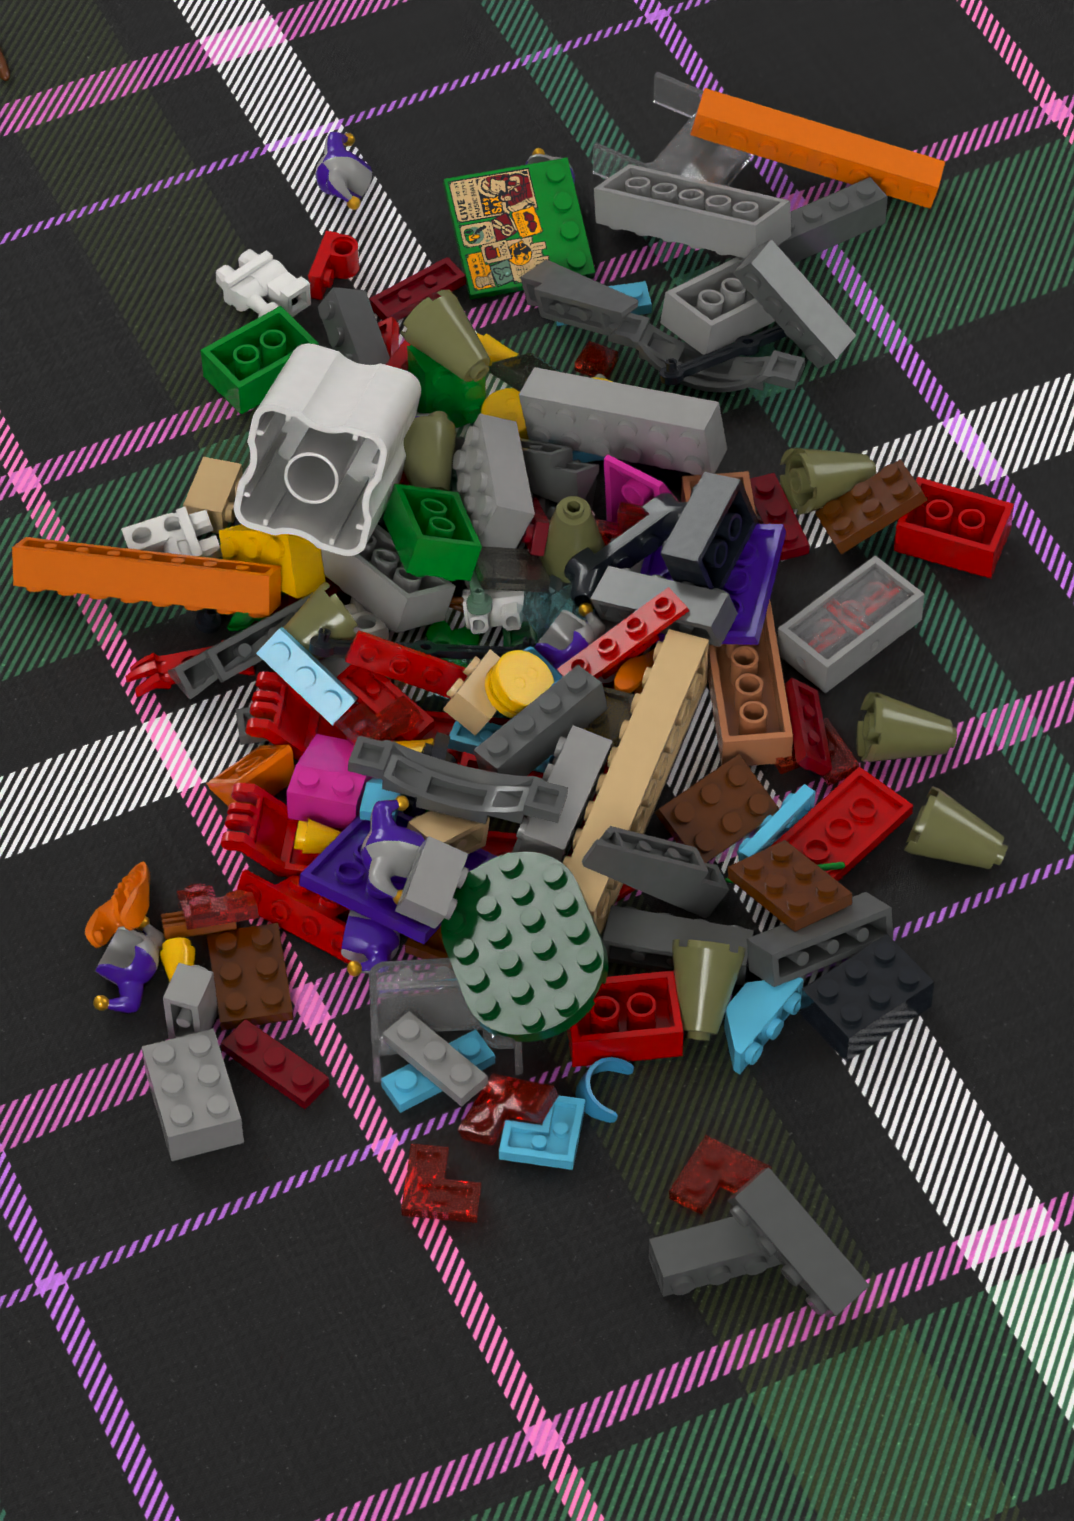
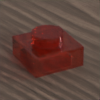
(596, 360)

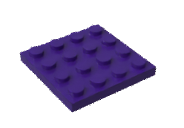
(748, 583)
(343, 879)

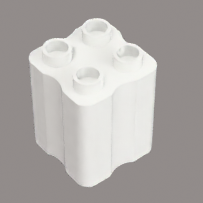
(327, 449)

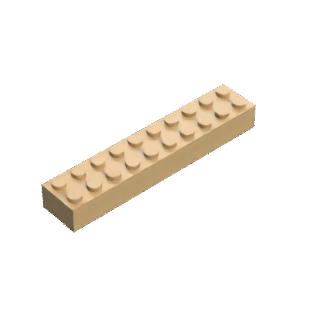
(642, 759)

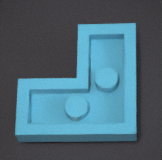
(546, 1144)

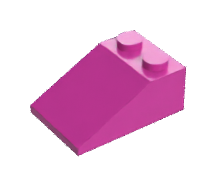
(628, 485)
(323, 785)

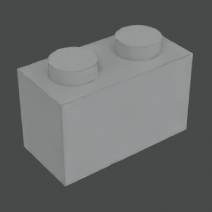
(432, 883)
(190, 1001)

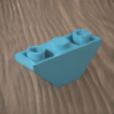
(757, 1016)

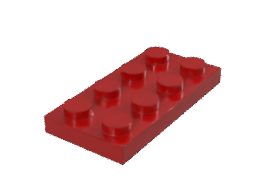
(848, 822)

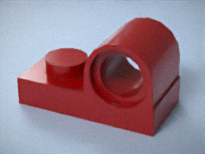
(335, 258)

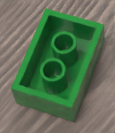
(252, 357)
(444, 390)
(432, 532)

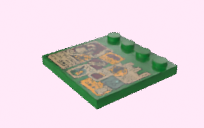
(514, 222)

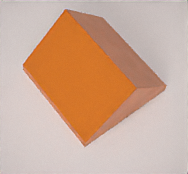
(266, 766)

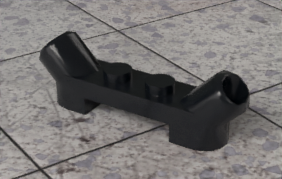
(625, 551)

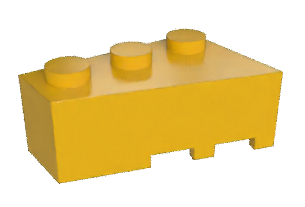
(299, 559)

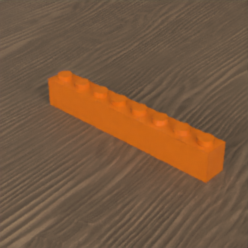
(817, 147)
(147, 576)

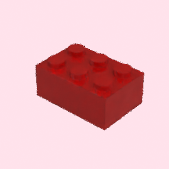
(955, 528)
(630, 1021)

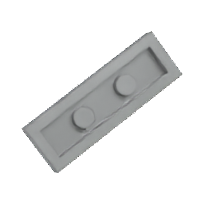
(435, 1058)

